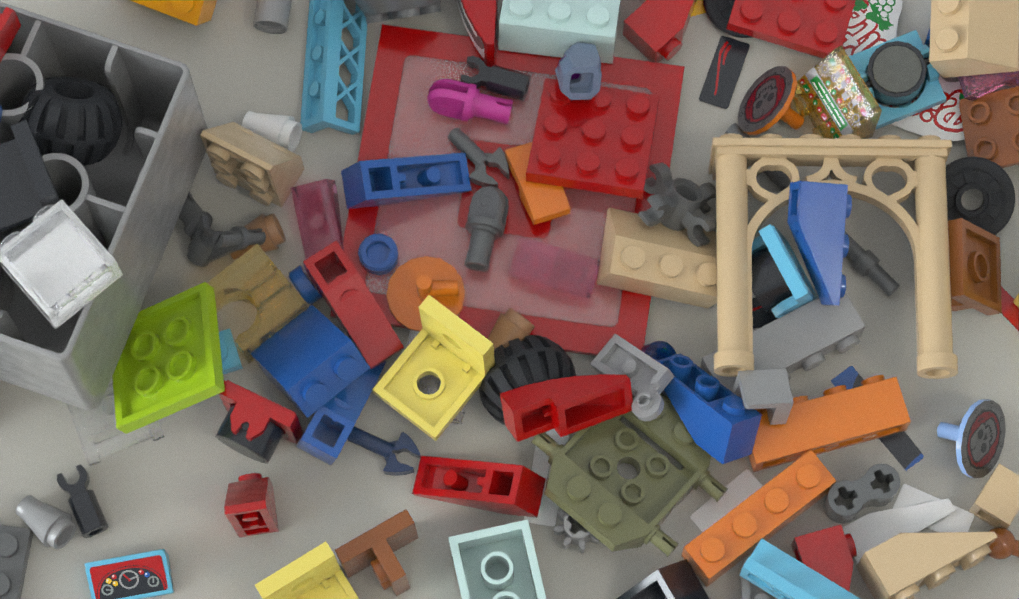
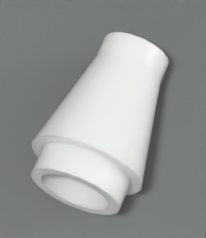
(276, 128)

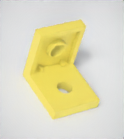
(442, 349)
(308, 577)

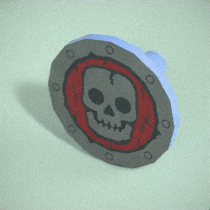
(977, 437)

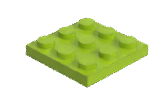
(169, 359)

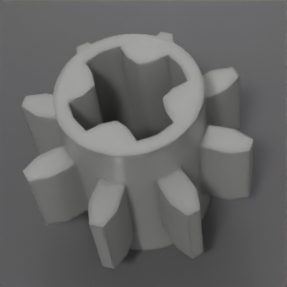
(580, 538)

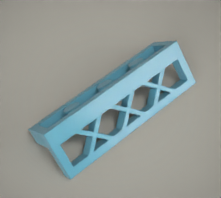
(322, 60)
(787, 577)

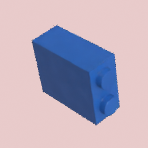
(310, 360)

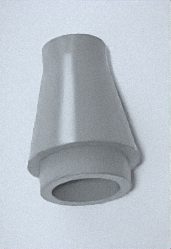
(48, 523)

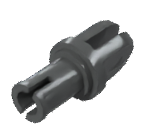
(485, 223)

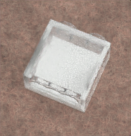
(58, 263)

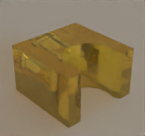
(258, 282)

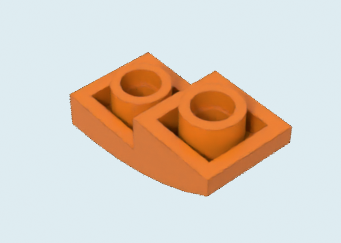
(540, 200)

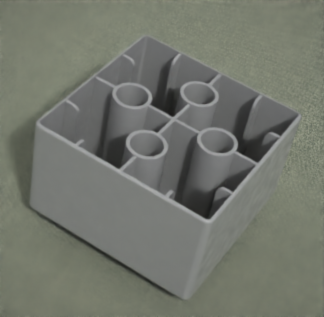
(123, 200)

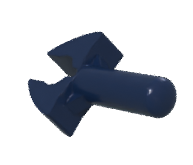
(387, 450)

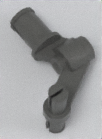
(211, 245)

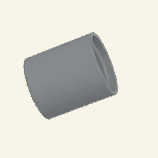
(272, 16)

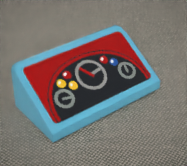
(130, 576)

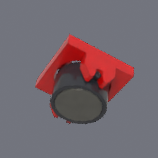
(255, 423)

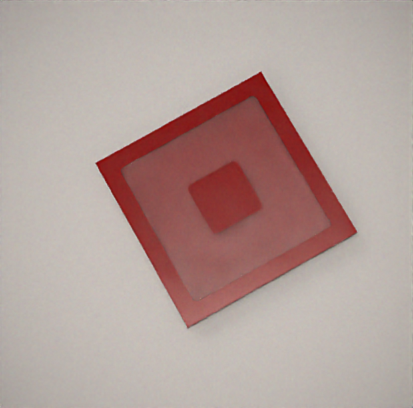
(405, 126)

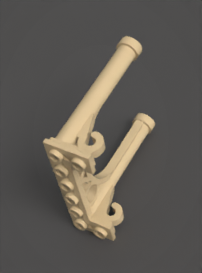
(924, 172)

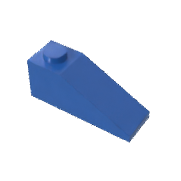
(404, 179)

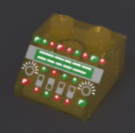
(837, 98)

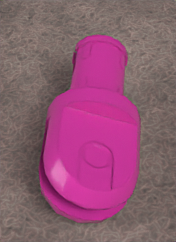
(464, 101)

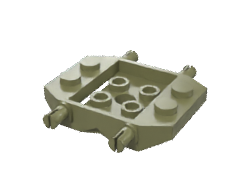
(618, 509)

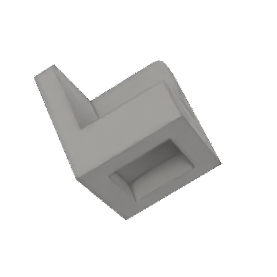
(766, 390)

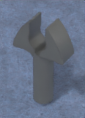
(479, 159)

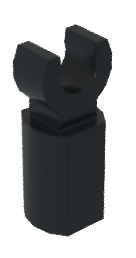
(498, 79)
(84, 504)

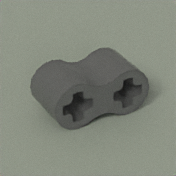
(862, 493)

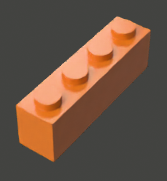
(831, 422)
(758, 517)

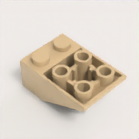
(252, 163)
(918, 559)

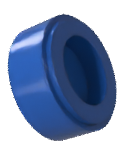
(378, 254)
(304, 285)

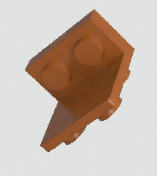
(992, 126)

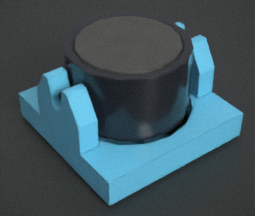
(896, 76)
(777, 274)

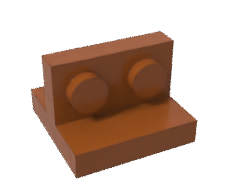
(974, 268)
(376, 550)

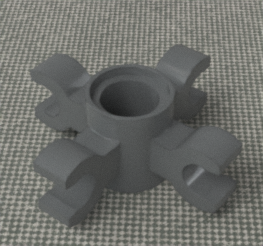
(679, 204)

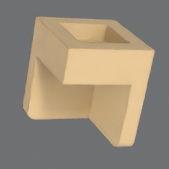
(998, 499)

